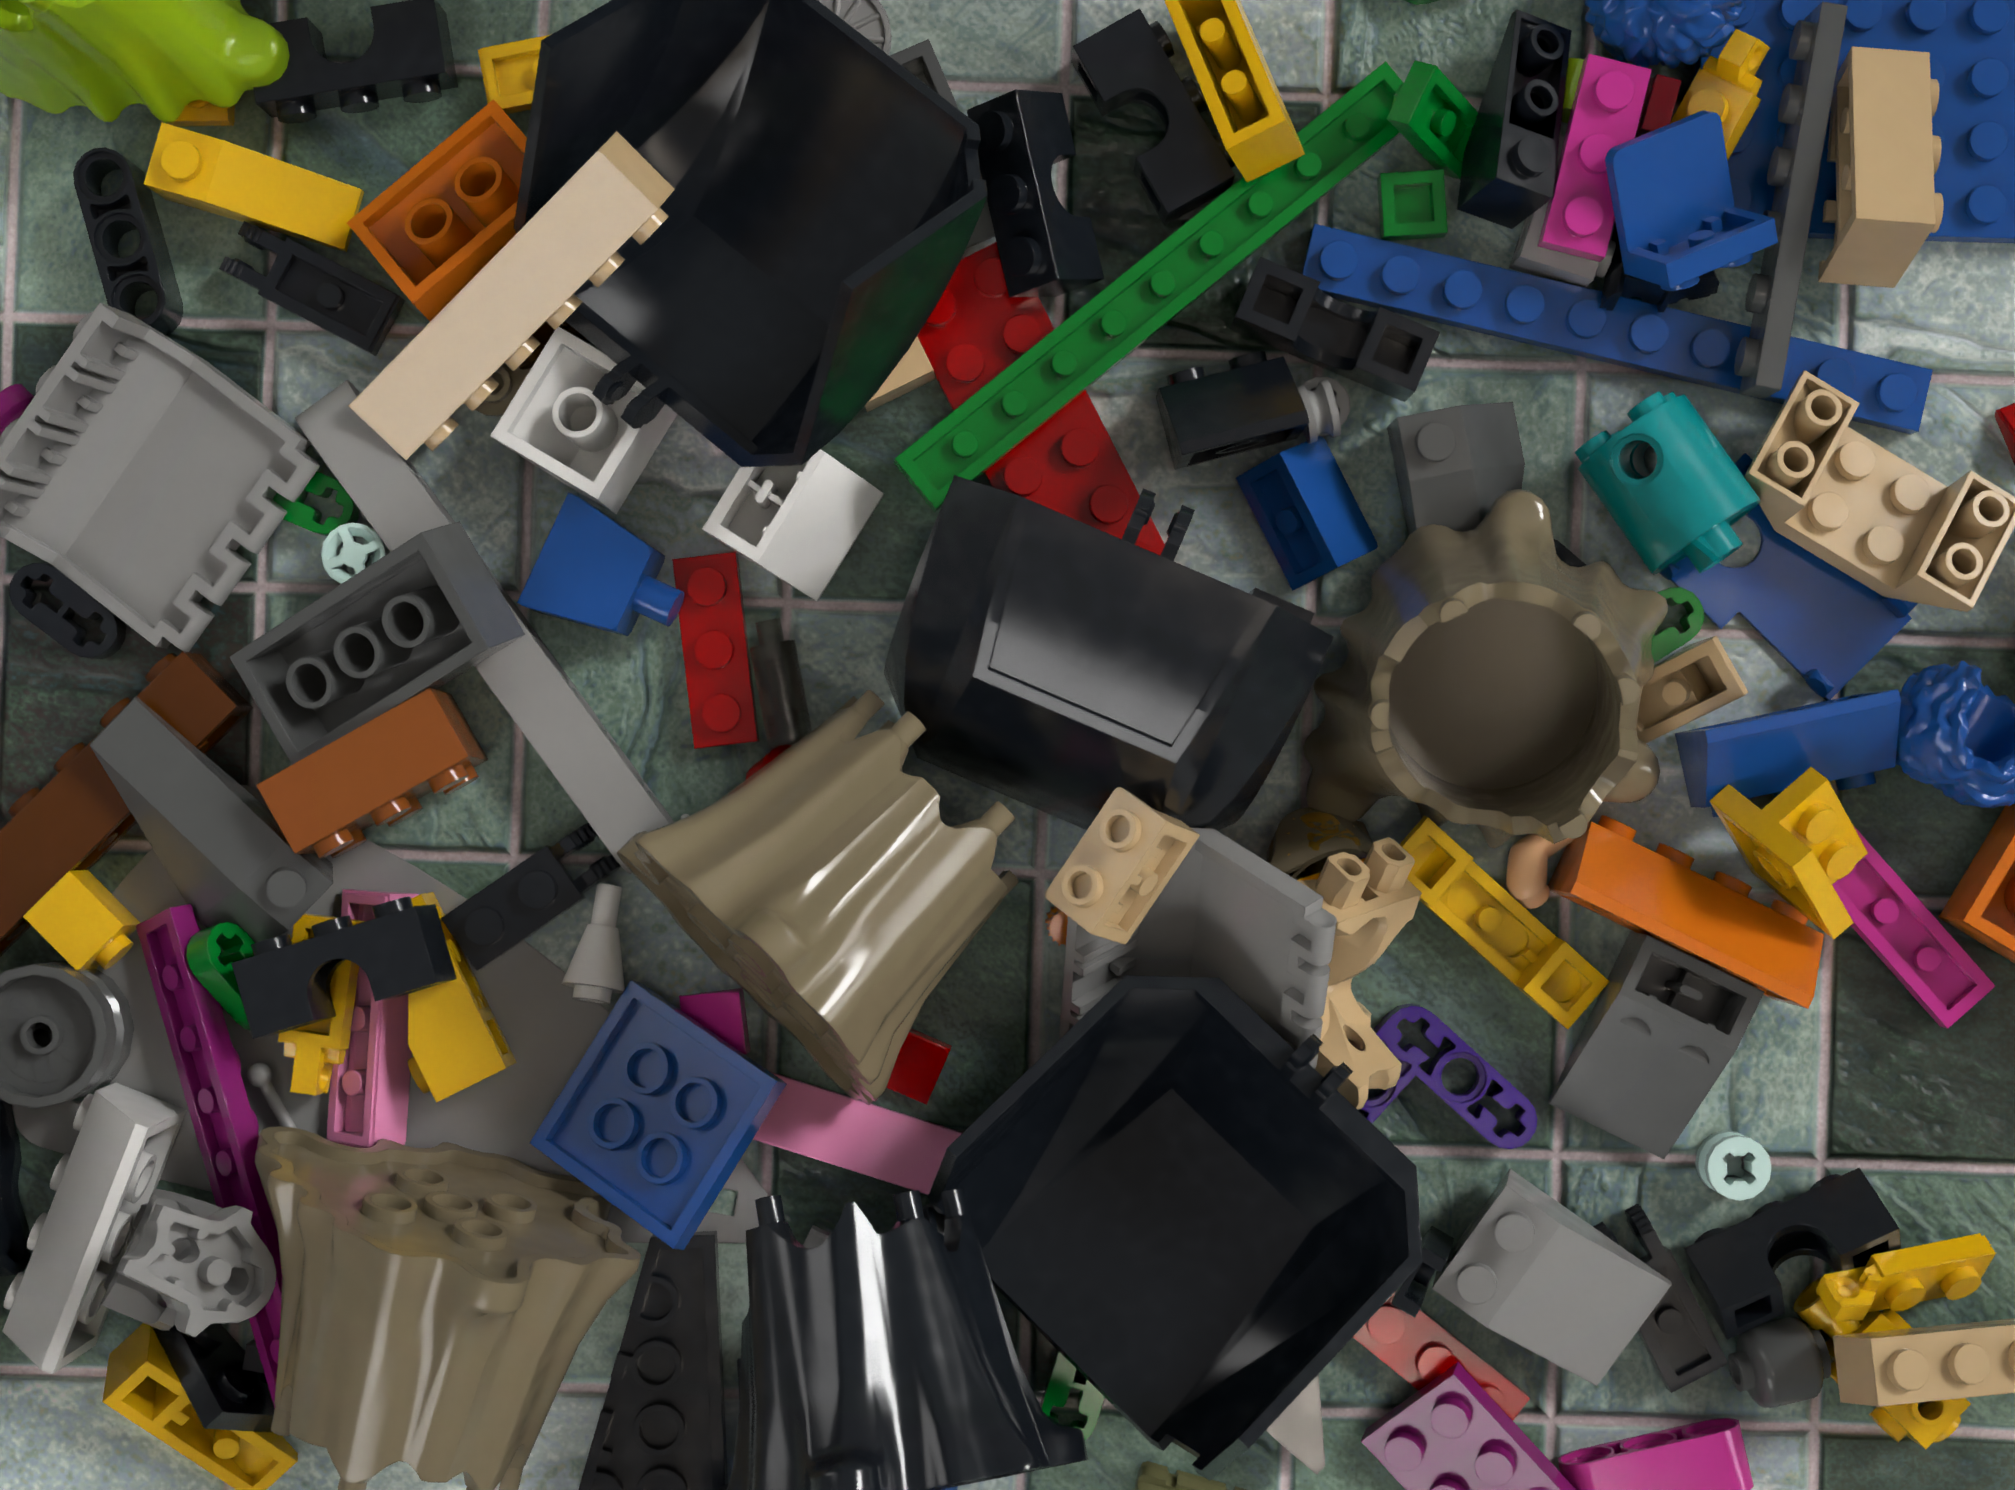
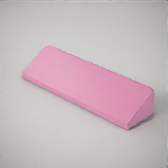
(374, 1081)
(856, 1135)

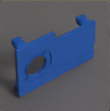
(1799, 605)

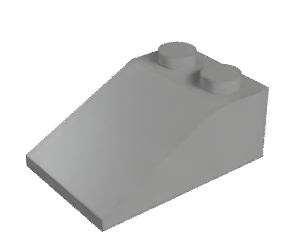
(1549, 1280)

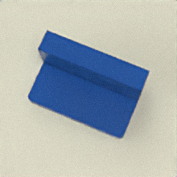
(1307, 512)

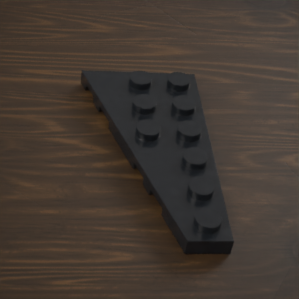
(667, 1383)

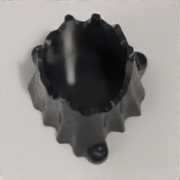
(882, 1360)

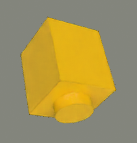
(84, 921)

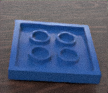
(657, 1114)

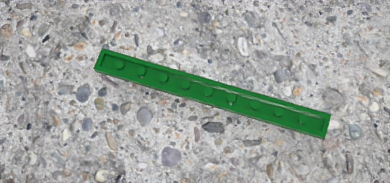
(1151, 293)

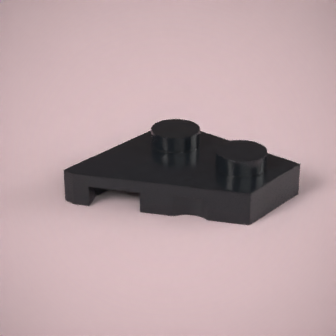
(215, 1382)

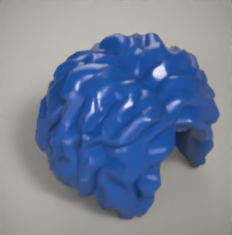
(1662, 29)
(1958, 735)

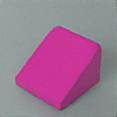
(722, 1014)

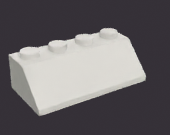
(89, 1224)

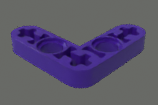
(1412, 1056)

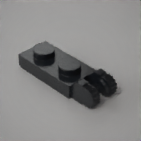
(319, 290)
(524, 899)
(1676, 1328)

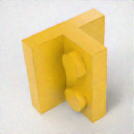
(1797, 845)

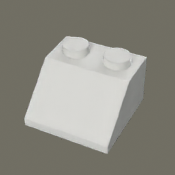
(571, 432)

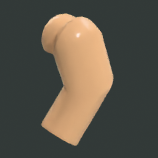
(1528, 869)

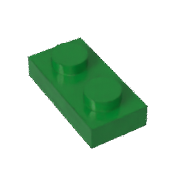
(1433, 117)

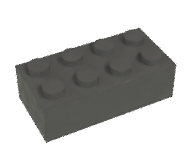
(377, 641)

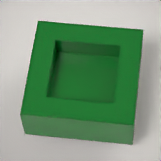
(1412, 205)

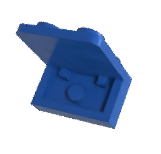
(1679, 205)

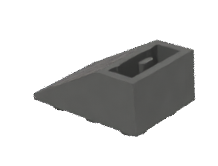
(1654, 1044)

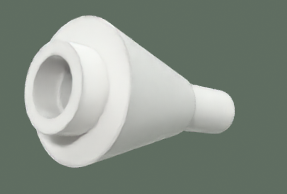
(597, 962)

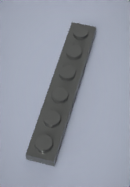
(1795, 176)

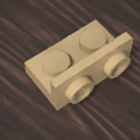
(1120, 866)

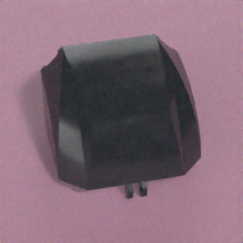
(802, 222)
(1092, 664)
(1187, 1211)

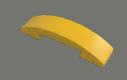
(1499, 926)

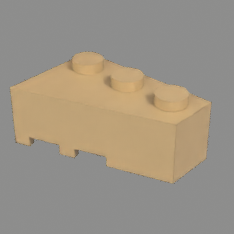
(1882, 166)

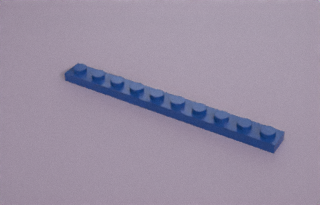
(1572, 322)

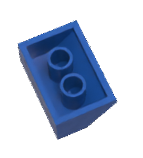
(1769, 751)

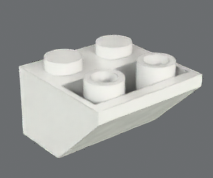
(795, 519)

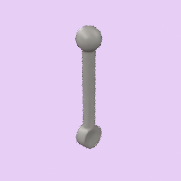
(260, 1076)

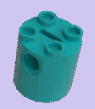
(1686, 500)

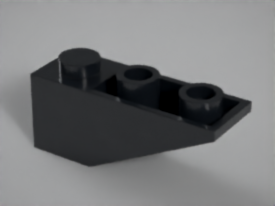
(1518, 125)

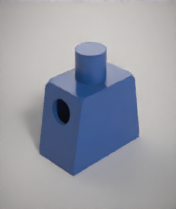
(598, 574)

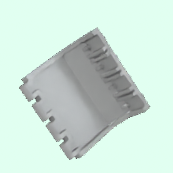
(146, 476)
(1224, 920)

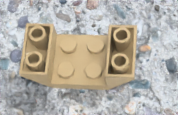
(1874, 509)

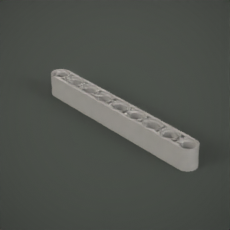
(521, 674)

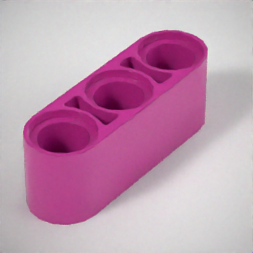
(1677, 1458)

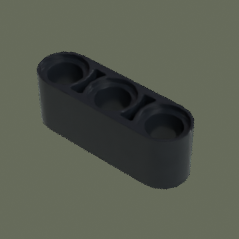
(106, 223)

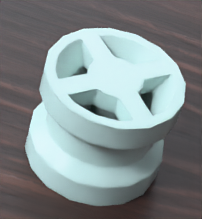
(348, 549)
(1722, 1155)

